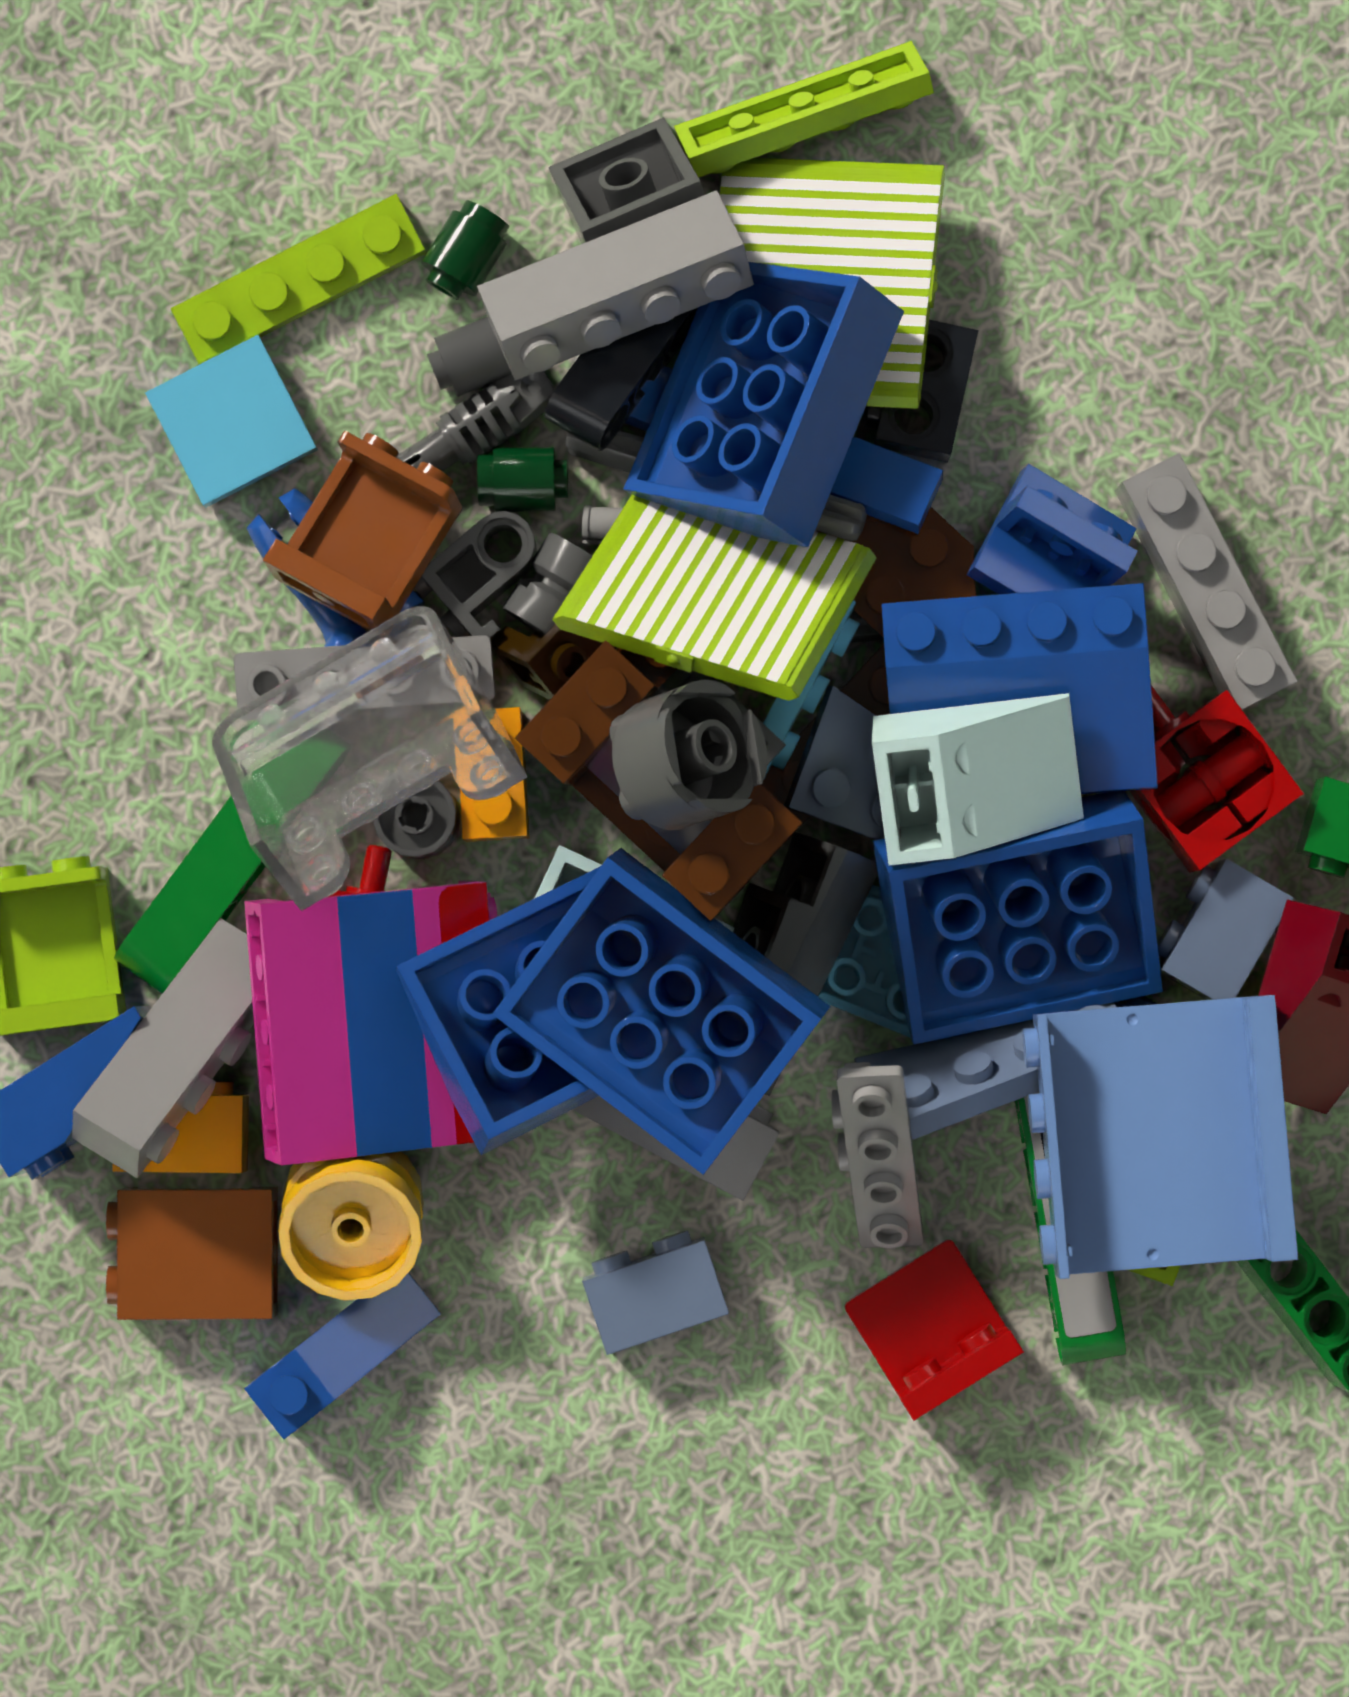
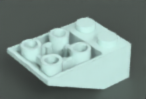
(974, 776)

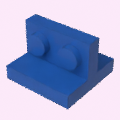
(1051, 540)

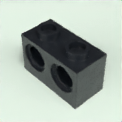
(940, 396)

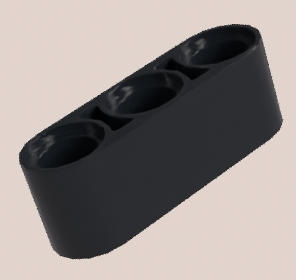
(607, 381)

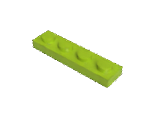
(804, 109)
(299, 279)

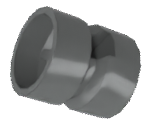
(539, 598)
(421, 824)

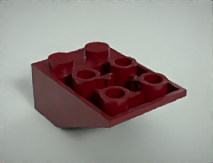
(1312, 1003)

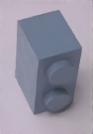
(1222, 931)
(654, 1293)

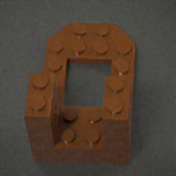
(738, 844)

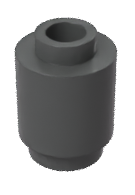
(468, 358)

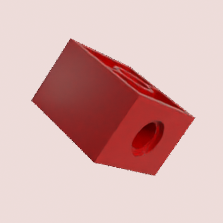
(1231, 764)

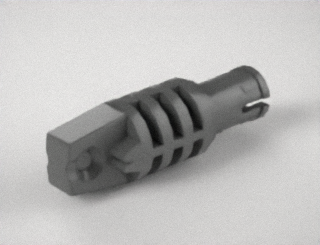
(483, 422)

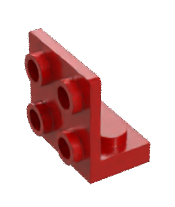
(932, 1328)

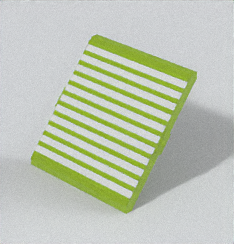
(853, 222)
(715, 597)

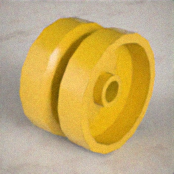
(352, 1224)

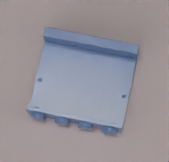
(1161, 1135)

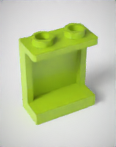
(57, 948)

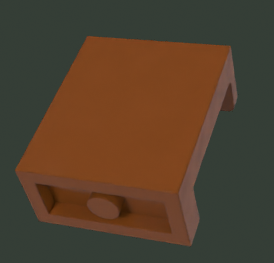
(367, 532)
(194, 1253)

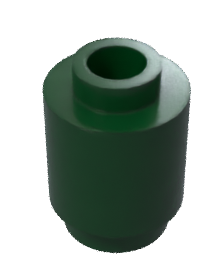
(465, 250)
(521, 479)

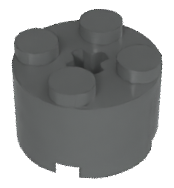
(687, 756)

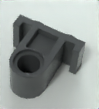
(470, 579)

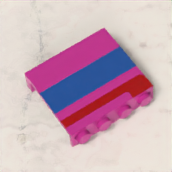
(335, 1028)

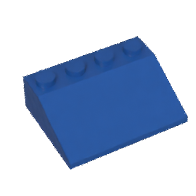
(766, 402)
(1031, 647)
(1024, 924)
(660, 1010)
(489, 1069)

